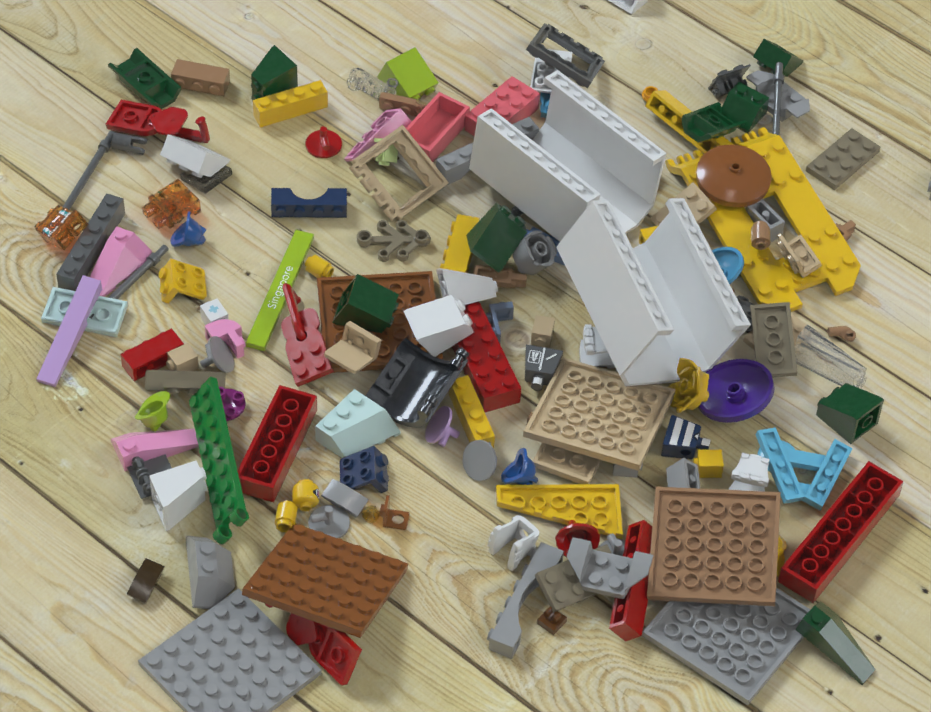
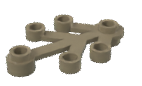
(416, 239)

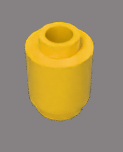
(318, 266)
(285, 515)

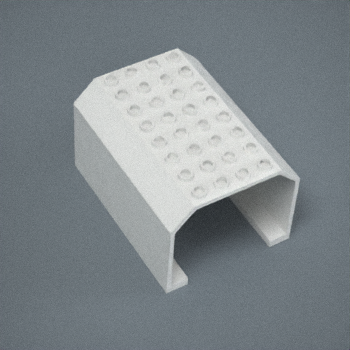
(573, 160)
(653, 298)

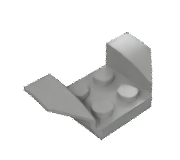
(791, 101)
(607, 572)

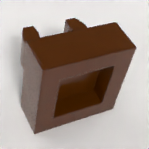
(551, 621)

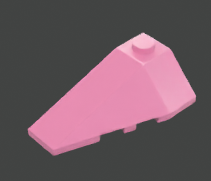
(381, 127)
(119, 258)
(153, 444)

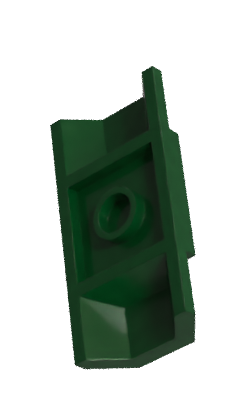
(147, 80)
(708, 123)

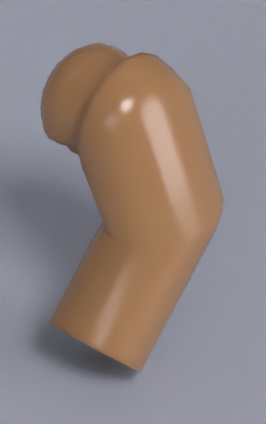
(842, 331)

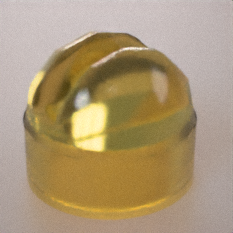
(368, 517)

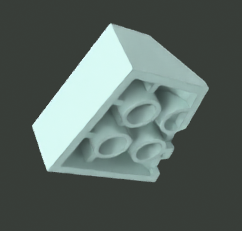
(355, 425)

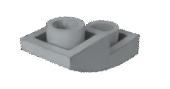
(345, 497)

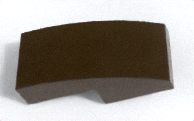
(145, 580)

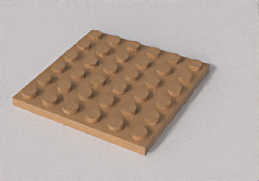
(714, 546)

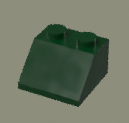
(771, 53)
(746, 105)

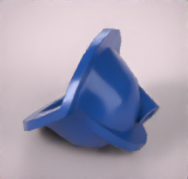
(188, 233)
(520, 471)

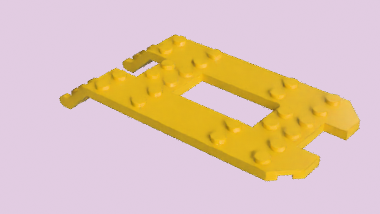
(764, 275)

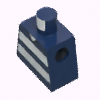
(683, 439)

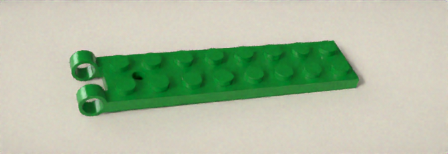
(218, 460)

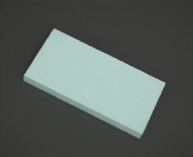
(107, 312)

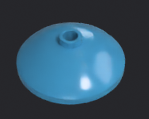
(730, 261)

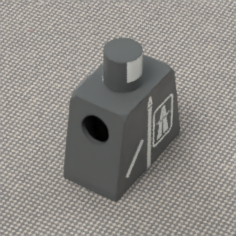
(541, 365)

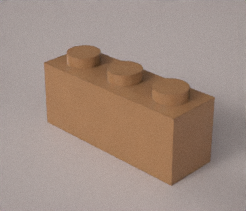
(201, 77)

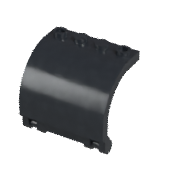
(415, 383)

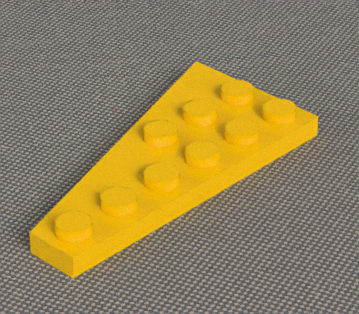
(559, 503)

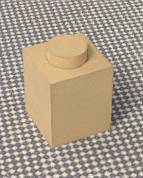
(542, 331)
(182, 359)

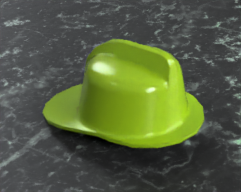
(154, 410)

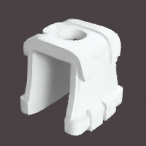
(592, 349)
(750, 473)
(504, 534)

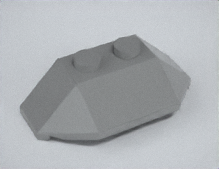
(209, 572)

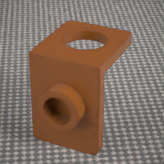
(388, 514)

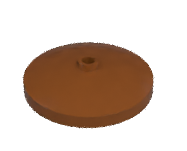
(733, 175)

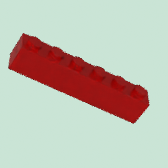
(630, 612)

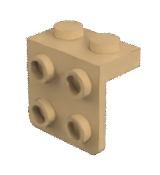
(799, 255)
(355, 349)

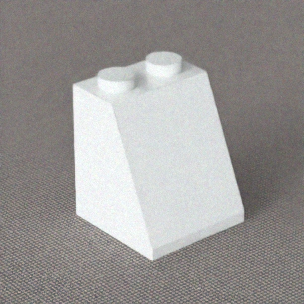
(466, 286)
(439, 324)
(178, 492)

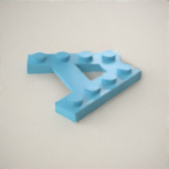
(783, 459)

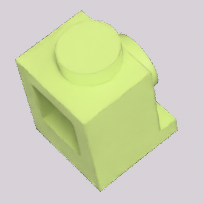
(388, 156)

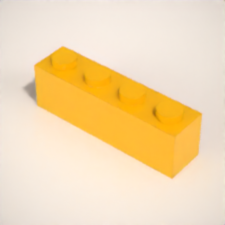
(290, 103)
(458, 254)
(470, 411)

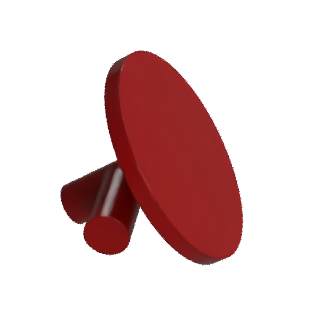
(323, 143)

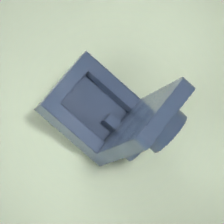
(499, 312)

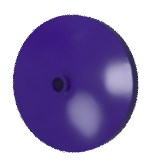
(737, 390)

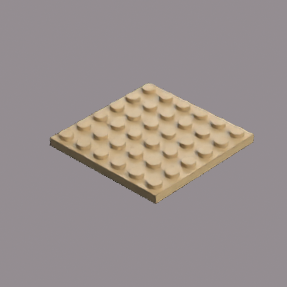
(599, 415)

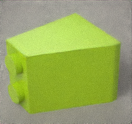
(411, 73)

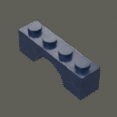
(329, 205)

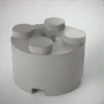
(534, 253)

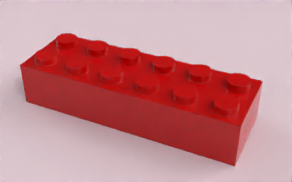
(488, 364)
(276, 443)

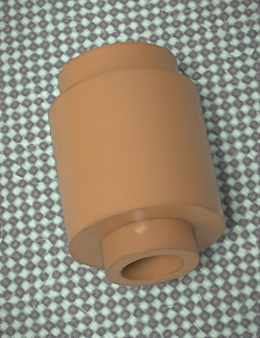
(760, 235)

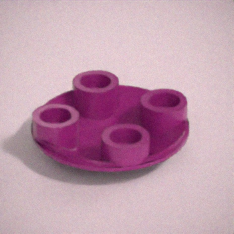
(233, 403)

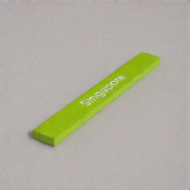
(275, 299)

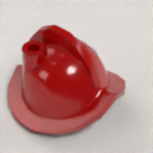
(579, 531)

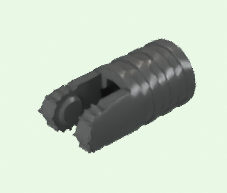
(125, 143)

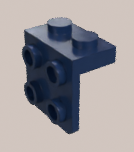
(365, 468)

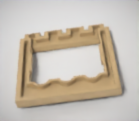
(414, 157)

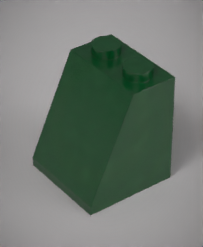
(273, 74)
(496, 236)
(366, 305)
(850, 411)

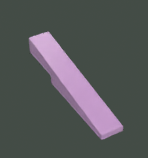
(70, 330)

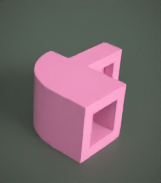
(229, 332)

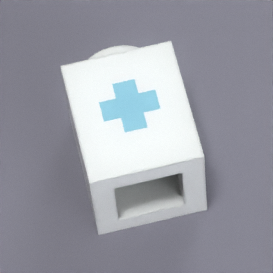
(212, 311)

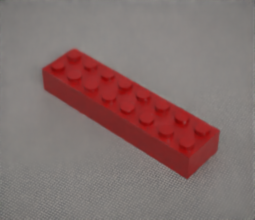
(840, 532)

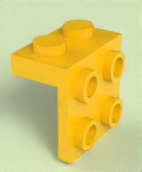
(181, 278)

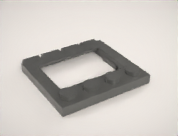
(554, 60)

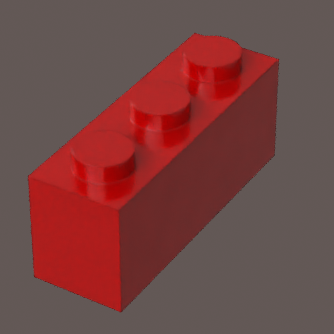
(149, 354)

